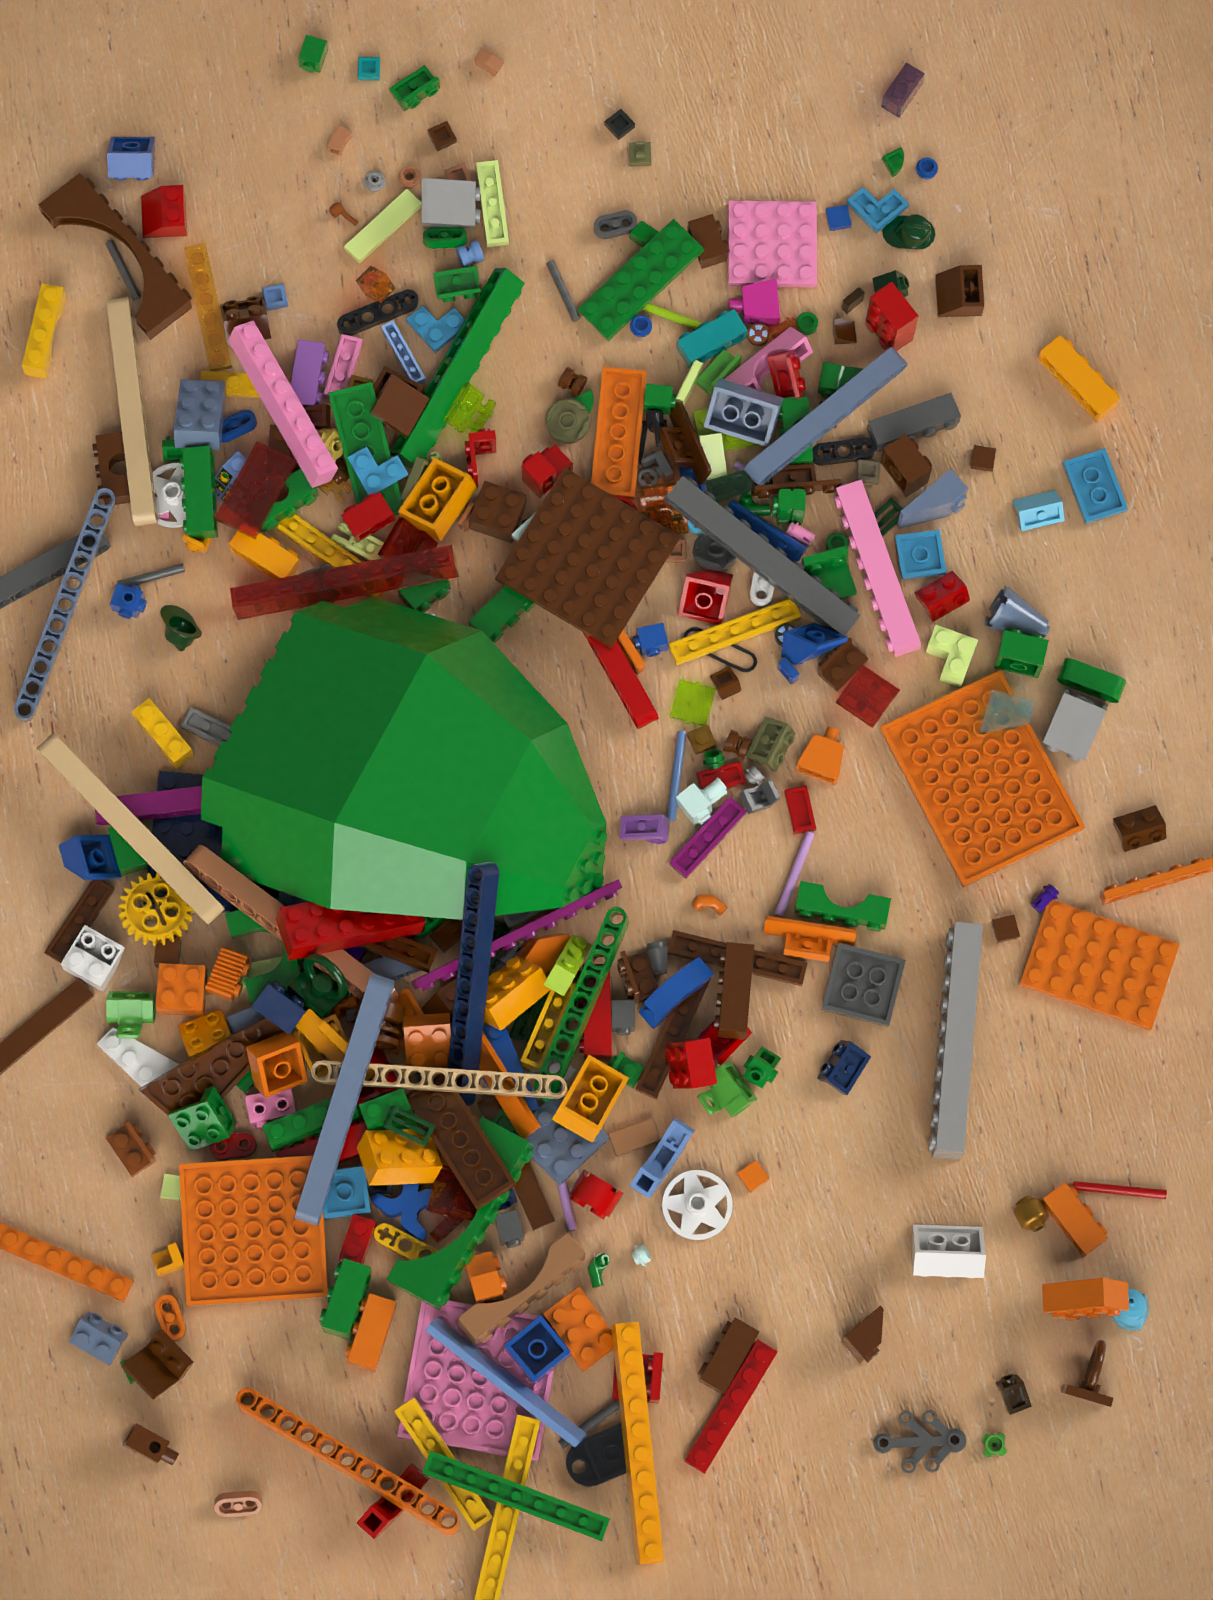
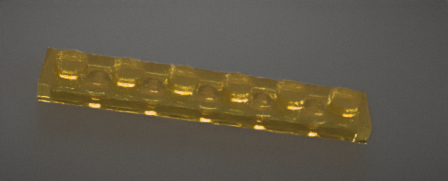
(208, 307)

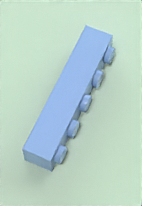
(402, 352)

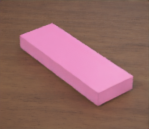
(343, 363)

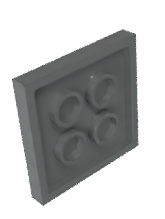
(863, 984)

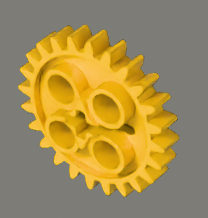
(136, 918)

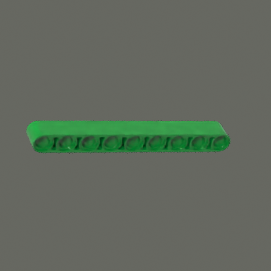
(581, 992)

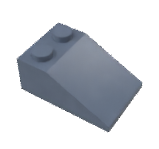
(936, 502)

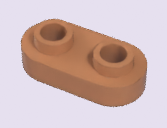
(239, 1504)

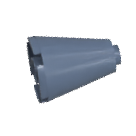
(1013, 612)

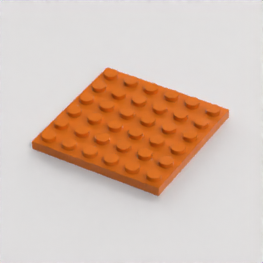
(245, 1234)

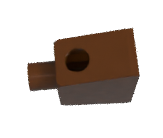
(139, 1442)

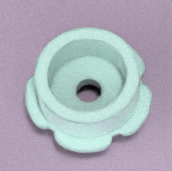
(641, 1255)

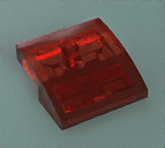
(405, 539)
(867, 696)
(449, 1197)

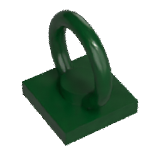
(318, 989)

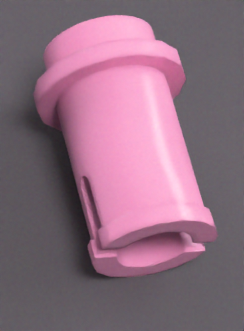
(800, 533)

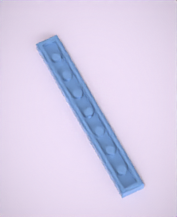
(506, 1382)

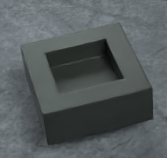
(619, 124)

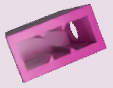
(758, 303)

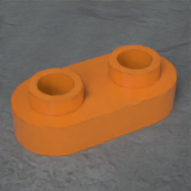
(170, 1318)

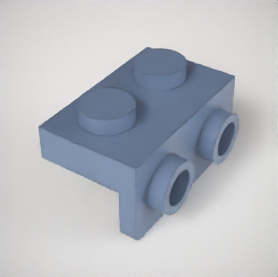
(98, 1337)

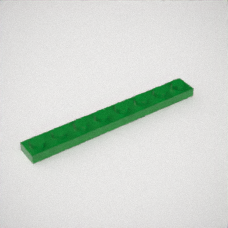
(516, 1495)

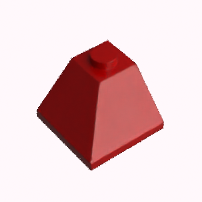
(705, 596)

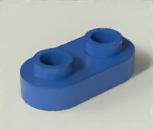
(238, 425)

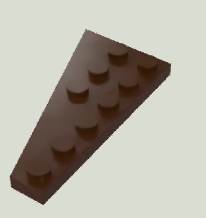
(217, 1066)

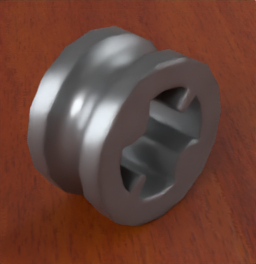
(653, 475)

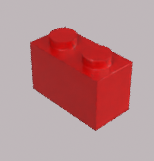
(368, 516)
(357, 1239)

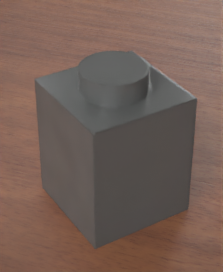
(623, 1016)
(509, 1229)

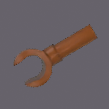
(338, 209)

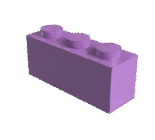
(308, 372)

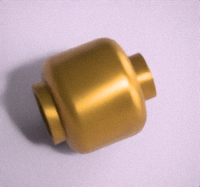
(1031, 1213)

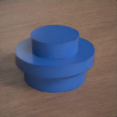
(926, 168)
(641, 326)

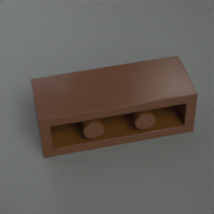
(728, 1355)

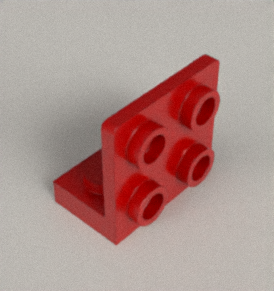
(653, 1375)

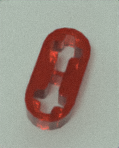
(445, 1227)

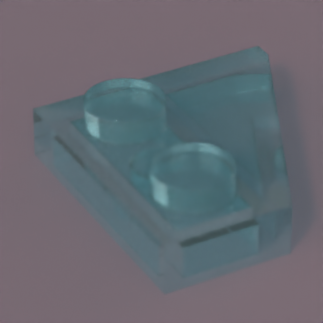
(1006, 712)

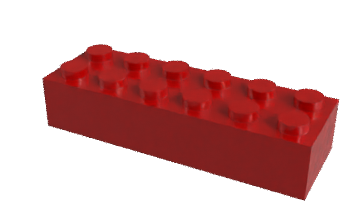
(321, 930)

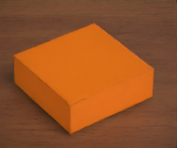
(753, 1176)

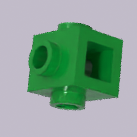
(761, 1067)

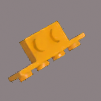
(326, 1038)

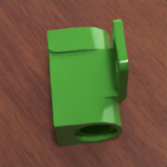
(130, 1011)
(729, 1092)

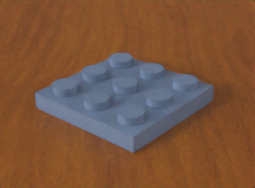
(558, 1148)

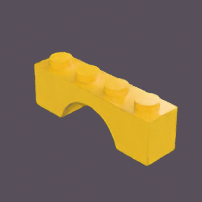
(40, 339)

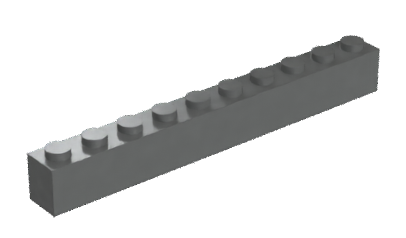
(761, 557)

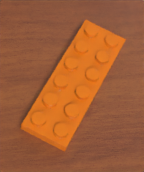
(619, 431)

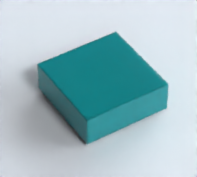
(369, 68)

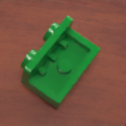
(415, 88)
(457, 283)

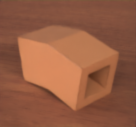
(488, 62)
(339, 140)

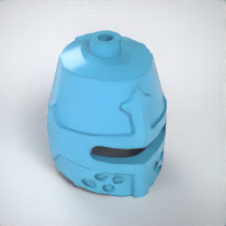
(1137, 1314)

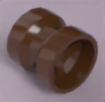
(572, 381)
(733, 741)

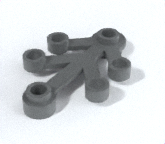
(923, 1441)

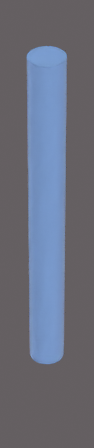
(676, 775)

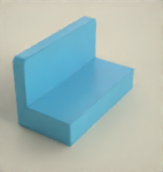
(1039, 510)

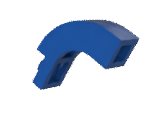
(674, 991)

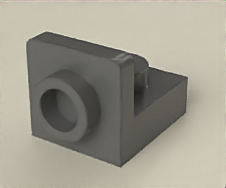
(661, 466)

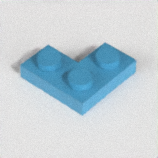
(877, 213)
(433, 332)
(375, 477)

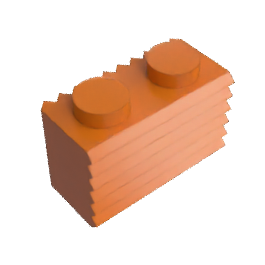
(228, 974)

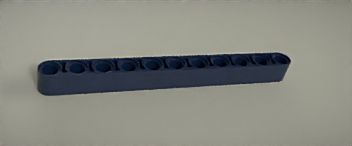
(473, 971)

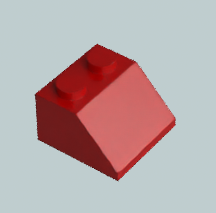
(164, 212)

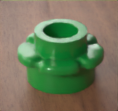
(713, 758)

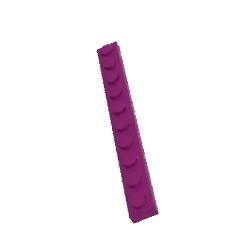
(527, 931)

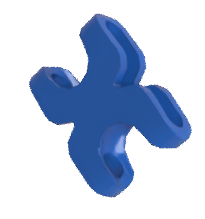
(408, 1205)

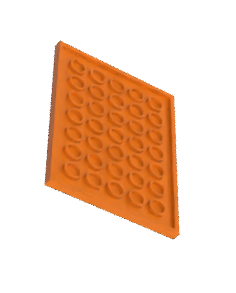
(982, 793)

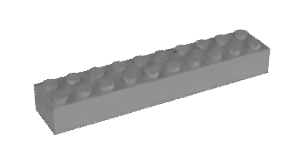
(957, 1041)

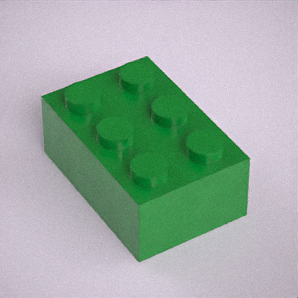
(345, 1298)

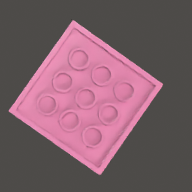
(772, 243)

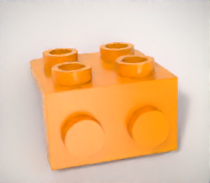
(203, 1032)

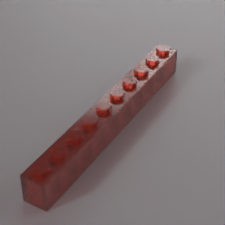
(344, 582)

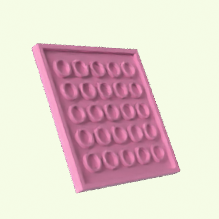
(457, 1398)

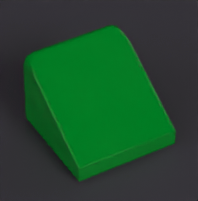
(642, 234)

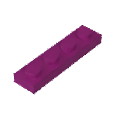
(708, 837)

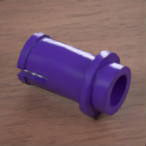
(1044, 898)

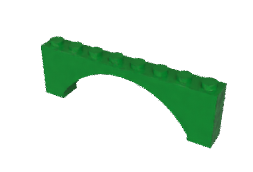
(436, 1274)

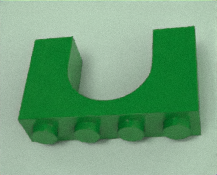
(284, 973)

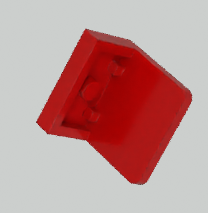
(479, 443)

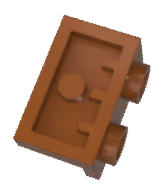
(130, 1148)

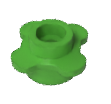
(989, 1449)

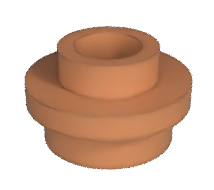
(406, 171)

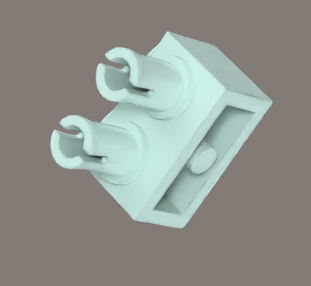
(698, 803)

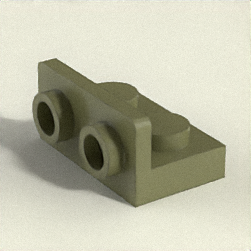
(771, 743)

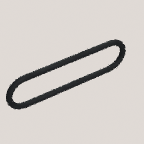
(724, 661)

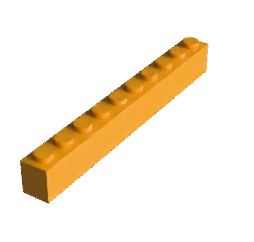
(637, 1443)

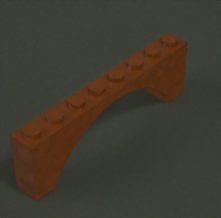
(81, 205)

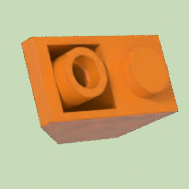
(544, 950)

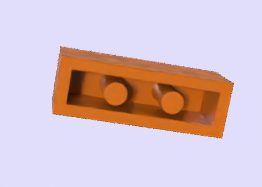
(1074, 1219)
(371, 1332)

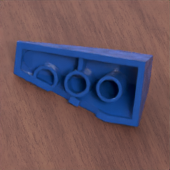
(506, 1052)

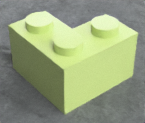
(955, 649)

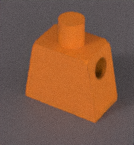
(822, 757)

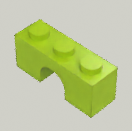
(568, 965)

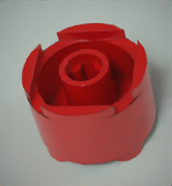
(596, 1194)

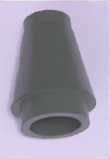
(658, 957)

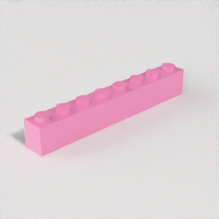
(282, 404)
(878, 568)

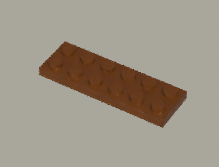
(462, 1144)

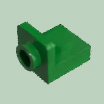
(628, 1068)

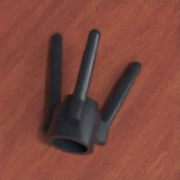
(653, 422)

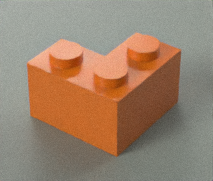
(484, 1278)

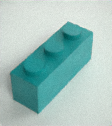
(712, 338)

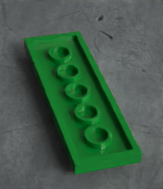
(640, 279)
(361, 430)

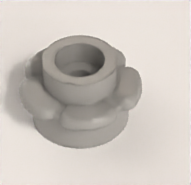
(374, 186)
(754, 775)

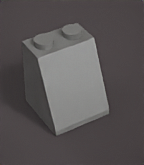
(449, 203)
(1075, 725)

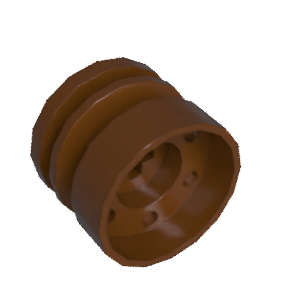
(387, 1034)

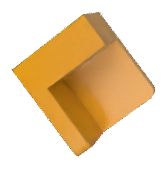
(168, 1260)

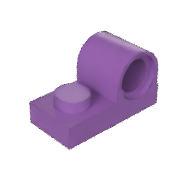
(645, 827)

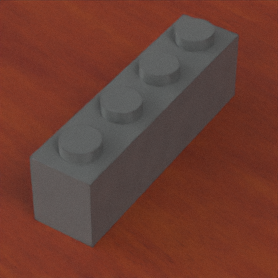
(915, 421)

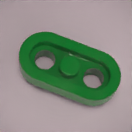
(444, 237)

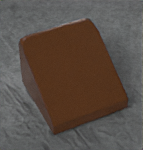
(844, 331)
(726, 683)

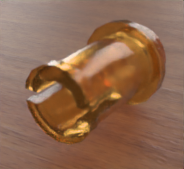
(783, 326)

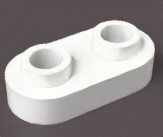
(759, 585)

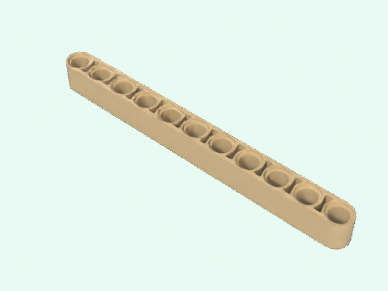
(132, 411)
(130, 828)
(450, 1083)

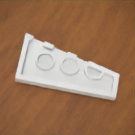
(135, 1058)

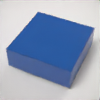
(838, 217)
(788, 670)

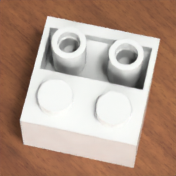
(93, 958)

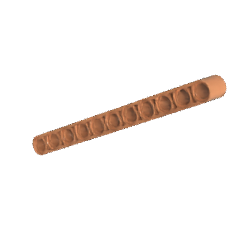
(264, 910)

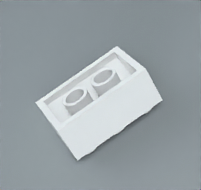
(948, 1251)

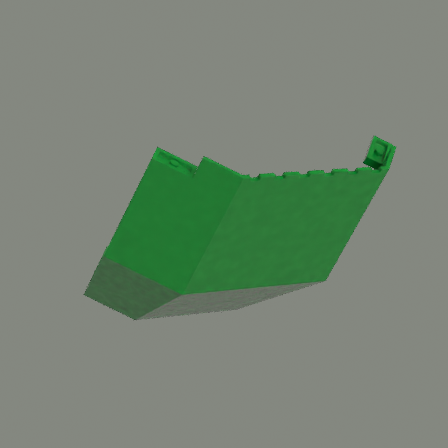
(396, 761)

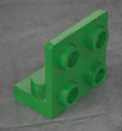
(832, 570)
(204, 1121)

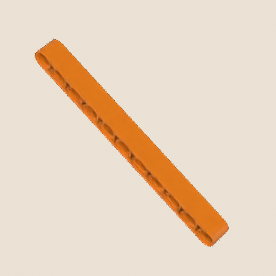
(353, 1470)

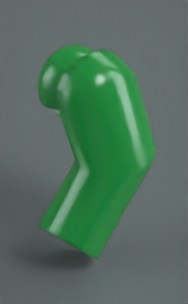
(760, 510)
(596, 1267)

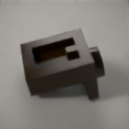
(1013, 1393)

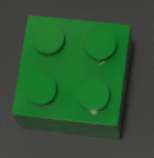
(1021, 653)

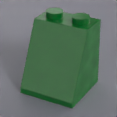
(376, 1110)

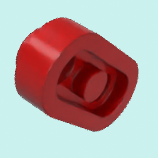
(232, 1147)

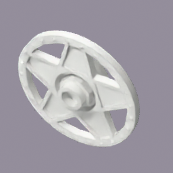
(169, 494)
(697, 1205)

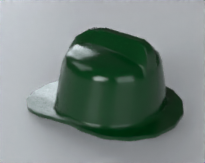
(909, 232)
(179, 627)

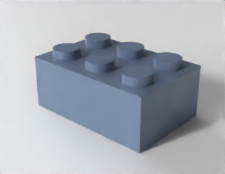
(743, 412)
(200, 413)

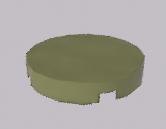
(567, 421)

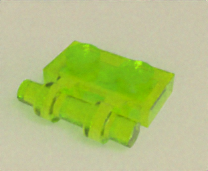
(464, 408)

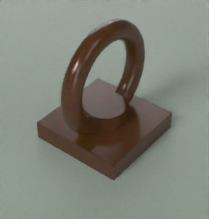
(1088, 1388)

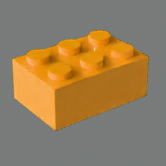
(437, 498)
(513, 991)
(590, 1098)
(396, 1159)

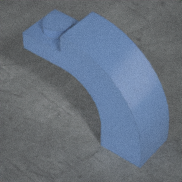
(662, 1159)

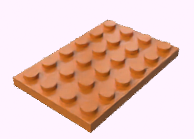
(1099, 964)

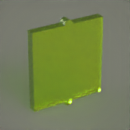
(692, 702)

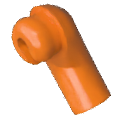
(709, 900)
(345, 1004)

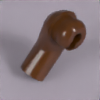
(342, 472)

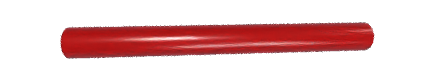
(1120, 1190)

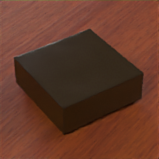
(853, 300)

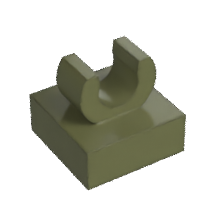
(640, 153)

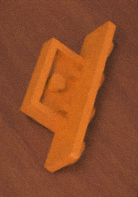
(807, 938)

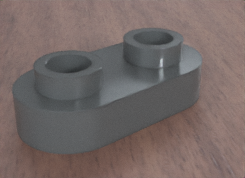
(614, 224)

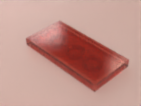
(256, 490)

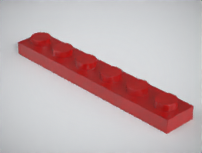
(730, 1407)

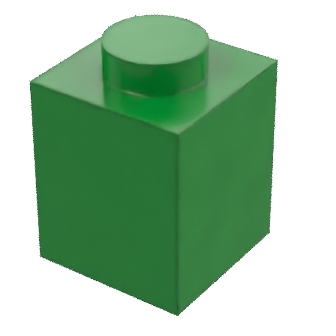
(312, 54)
(659, 398)

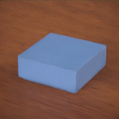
(275, 297)

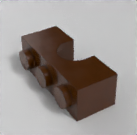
(110, 450)

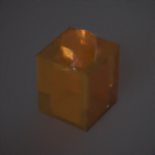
(375, 284)

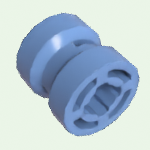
(470, 254)

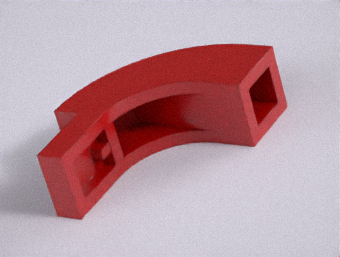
(384, 1513)

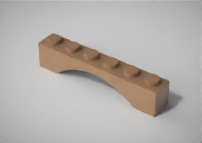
(484, 1318)

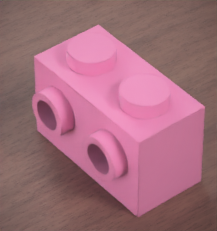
(265, 1110)

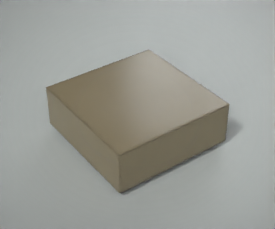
(868, 471)

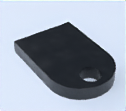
(602, 1456)

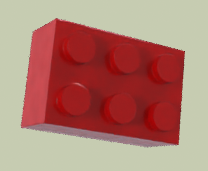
(891, 318)

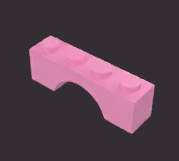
(757, 367)

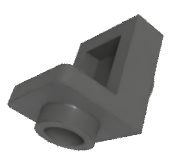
(760, 797)

